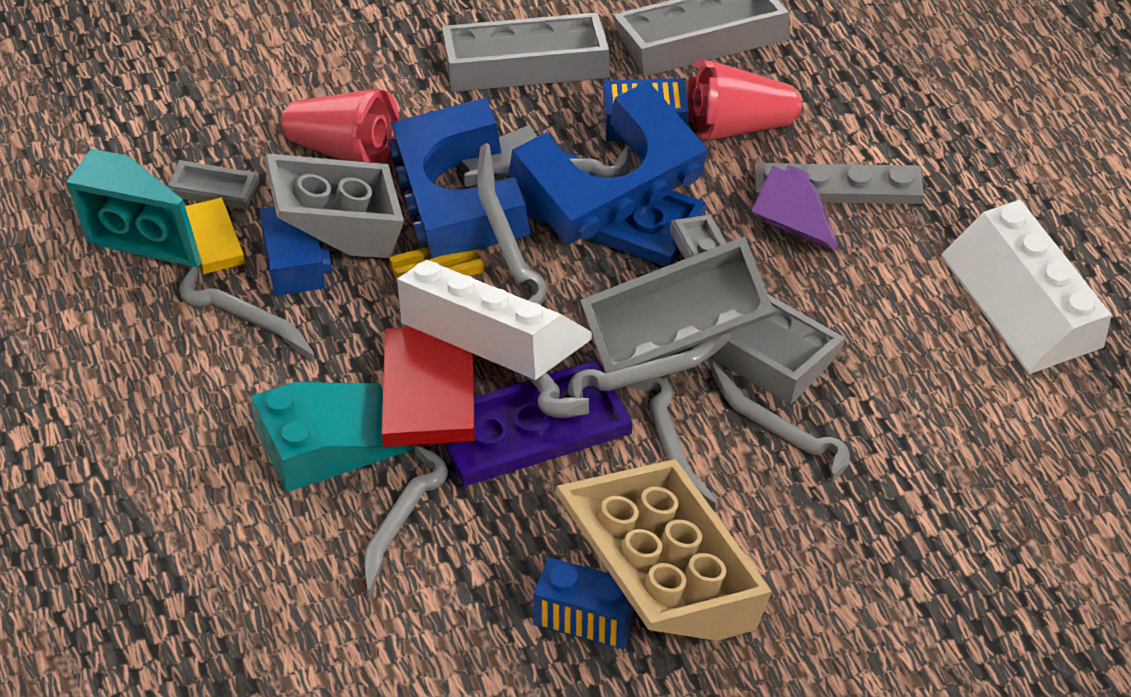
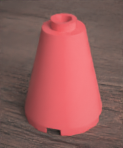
(738, 102)
(344, 125)

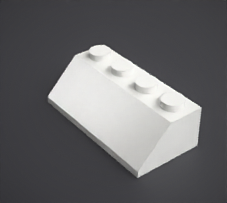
(1027, 288)
(487, 320)

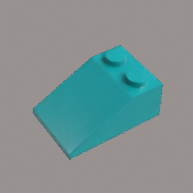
(131, 209)
(321, 429)

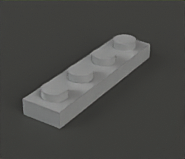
(856, 182)

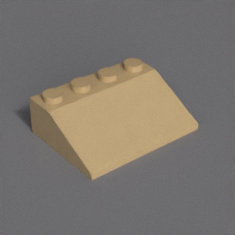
(668, 551)

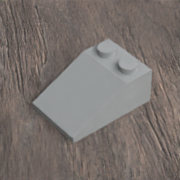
(338, 202)

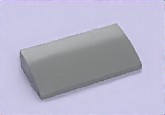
(689, 30)
(525, 52)
(678, 306)
(781, 351)

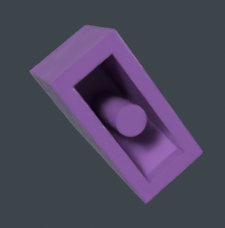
(794, 206)

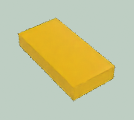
(214, 235)

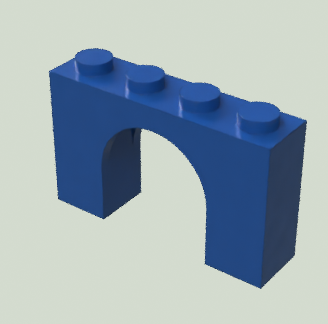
(427, 148)
(583, 203)

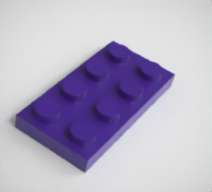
(517, 434)

